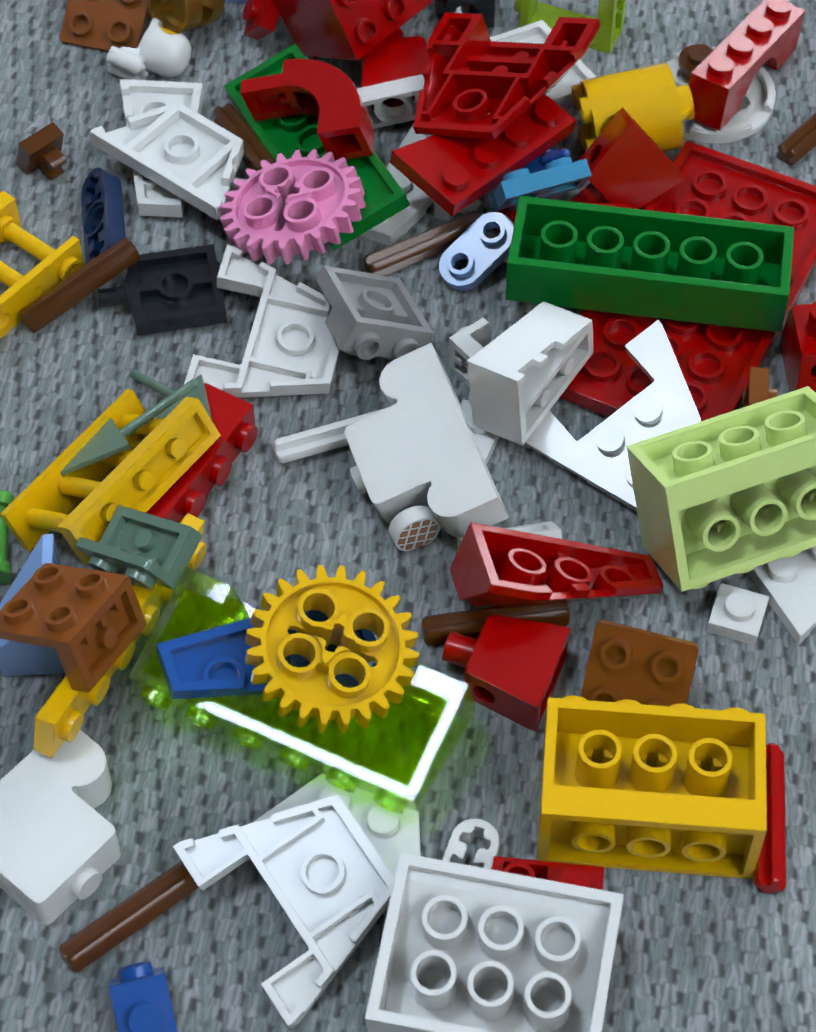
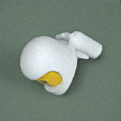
(158, 52)

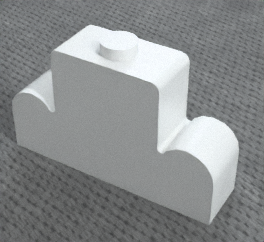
(423, 449)
(50, 833)

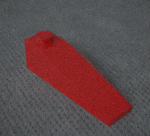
(531, 569)

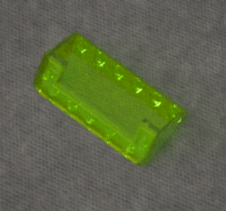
(389, 758)

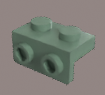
(143, 547)

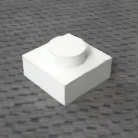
(737, 614)

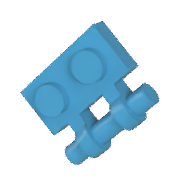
(552, 183)

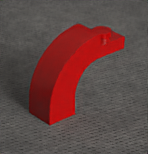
(315, 90)

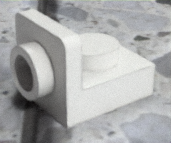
(467, 343)

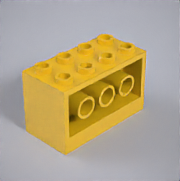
(653, 787)

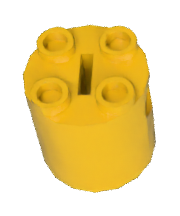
(645, 94)

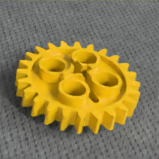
(314, 688)

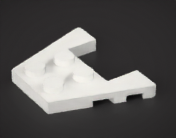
(288, 343)
(658, 409)
(321, 876)

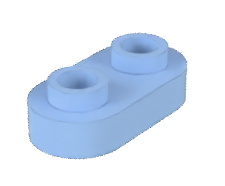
(481, 252)

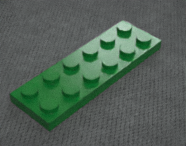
(299, 132)

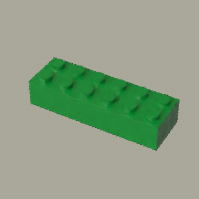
(650, 263)

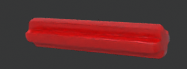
(771, 865)

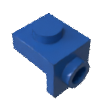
(142, 999)

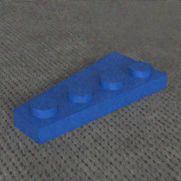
(215, 666)

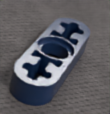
(101, 212)

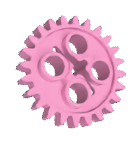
(292, 206)

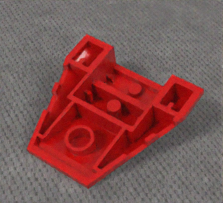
(486, 85)

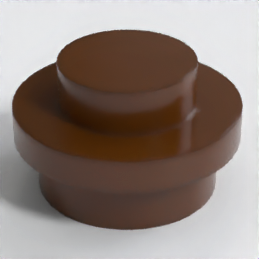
(691, 57)

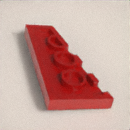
(464, 168)

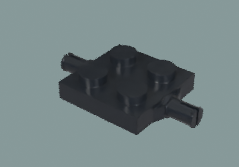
(171, 290)

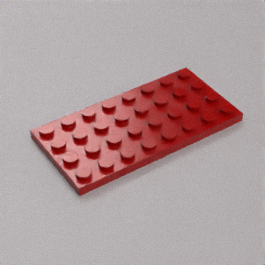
(710, 356)

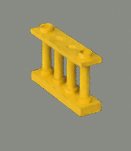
(53, 268)
(135, 483)

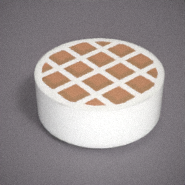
(413, 528)

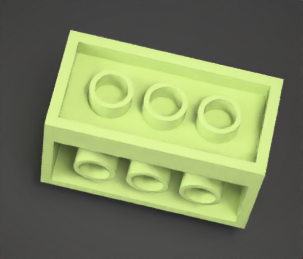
(729, 490)

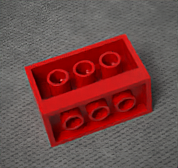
(344, 26)

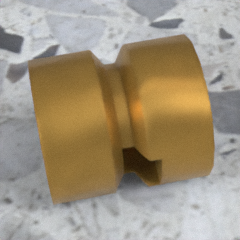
(185, 14)

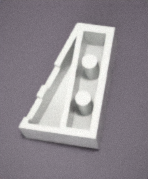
(527, 370)

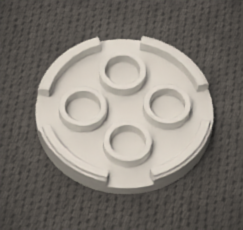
(751, 117)

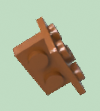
(638, 666)

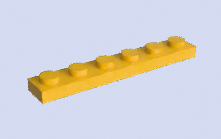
(65, 709)

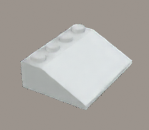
(491, 952)

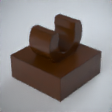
(43, 152)

